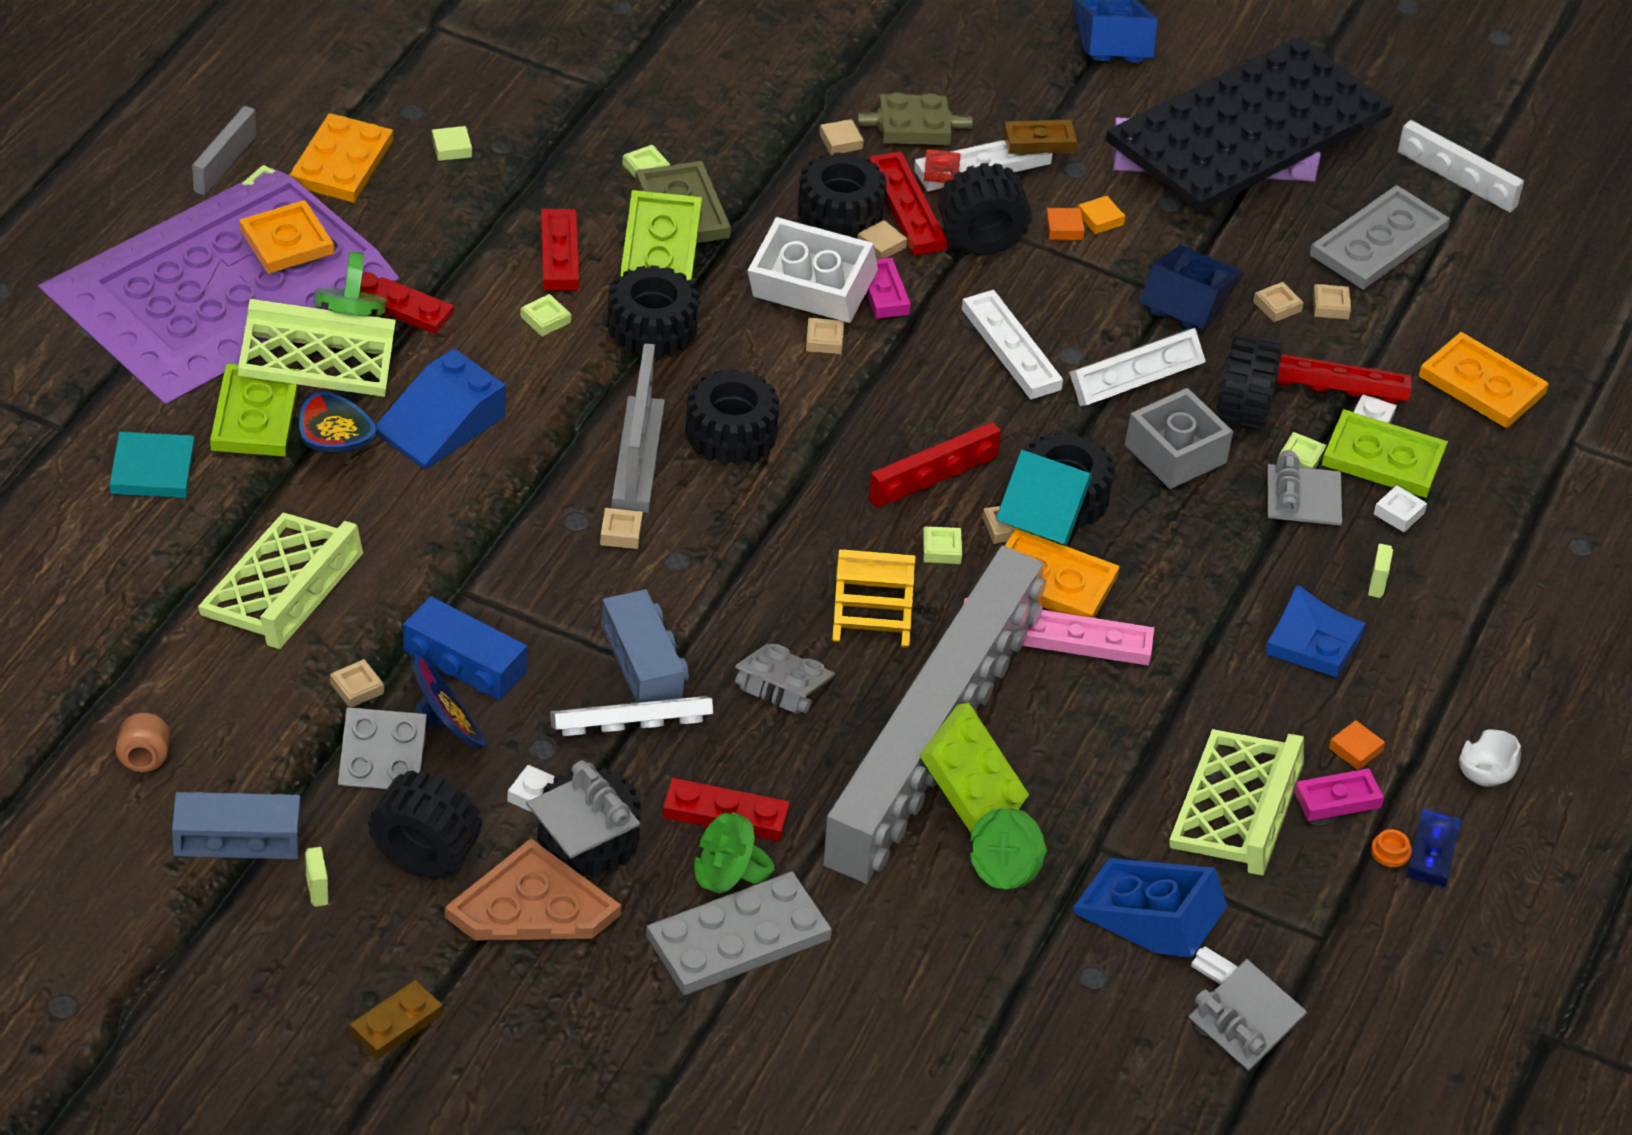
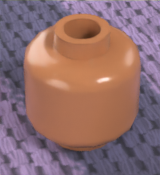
(143, 742)

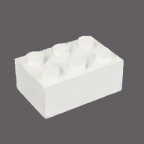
(813, 269)

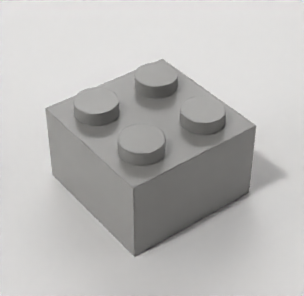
(1178, 438)

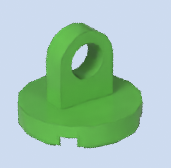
(350, 298)
(1007, 848)
(730, 855)

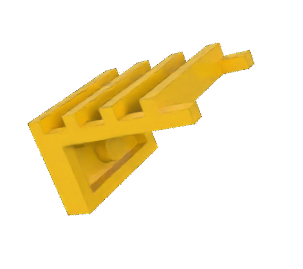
(879, 571)

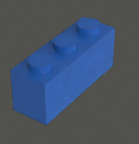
(465, 648)

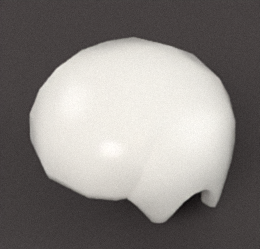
(1491, 759)

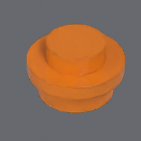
(1391, 848)

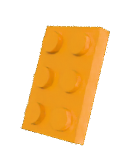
(342, 157)
(1483, 379)
(1073, 579)

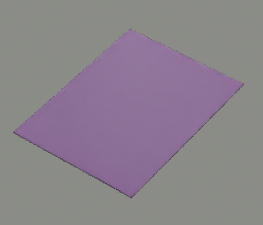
(182, 290)

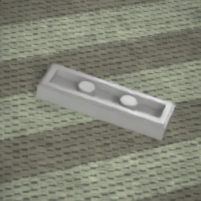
(224, 150)

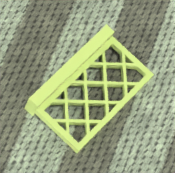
(319, 331)
(305, 586)
(1268, 812)

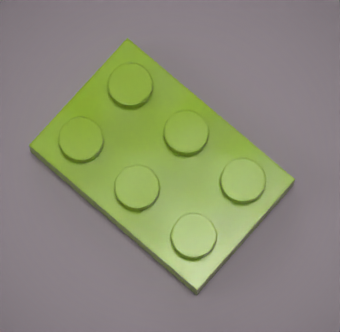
(662, 232)
(253, 415)
(1384, 453)
(971, 767)

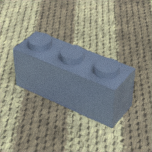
(643, 647)
(236, 825)

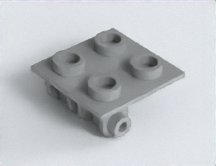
(1303, 492)
(792, 675)
(380, 747)
(583, 811)
(1247, 1014)

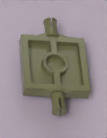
(914, 119)

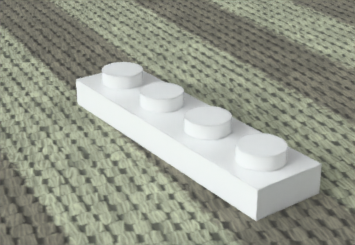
(991, 154)
(1460, 166)
(1012, 344)
(1137, 367)
(615, 716)

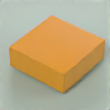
(1101, 214)

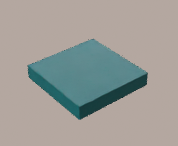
(152, 464)
(1044, 497)

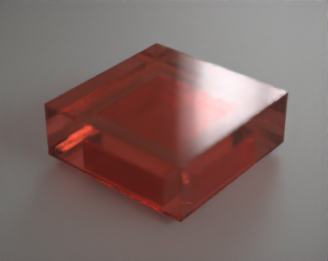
(941, 166)

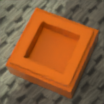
(1064, 223)
(1356, 745)

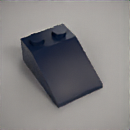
(1189, 287)

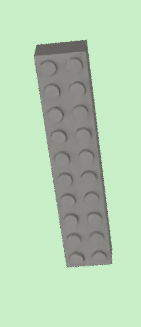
(959, 671)

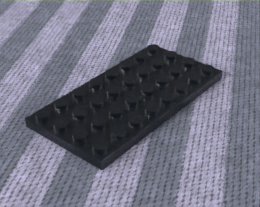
(1249, 123)

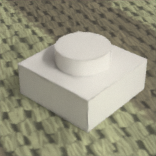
(1375, 408)
(1400, 508)
(528, 786)

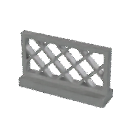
(639, 442)

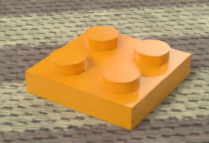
(286, 236)

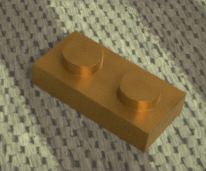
(1040, 136)
(396, 1019)

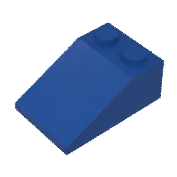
(1115, 29)
(443, 409)
(1155, 904)

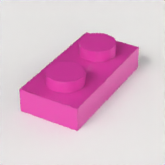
(887, 291)
(1338, 794)

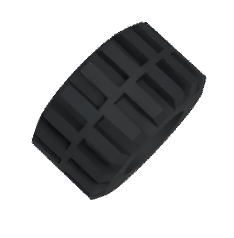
(841, 194)
(984, 209)
(652, 309)
(1249, 381)
(732, 417)
(1085, 456)
(425, 824)
(608, 854)

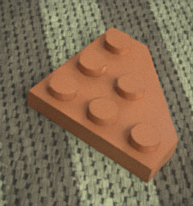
(532, 898)

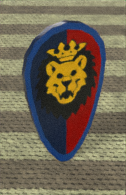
(334, 424)
(444, 703)

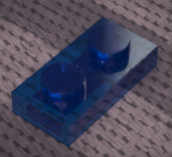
(1433, 848)

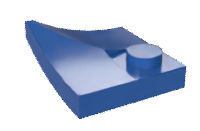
(1314, 635)

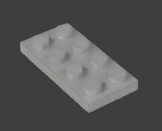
(1379, 237)
(738, 933)

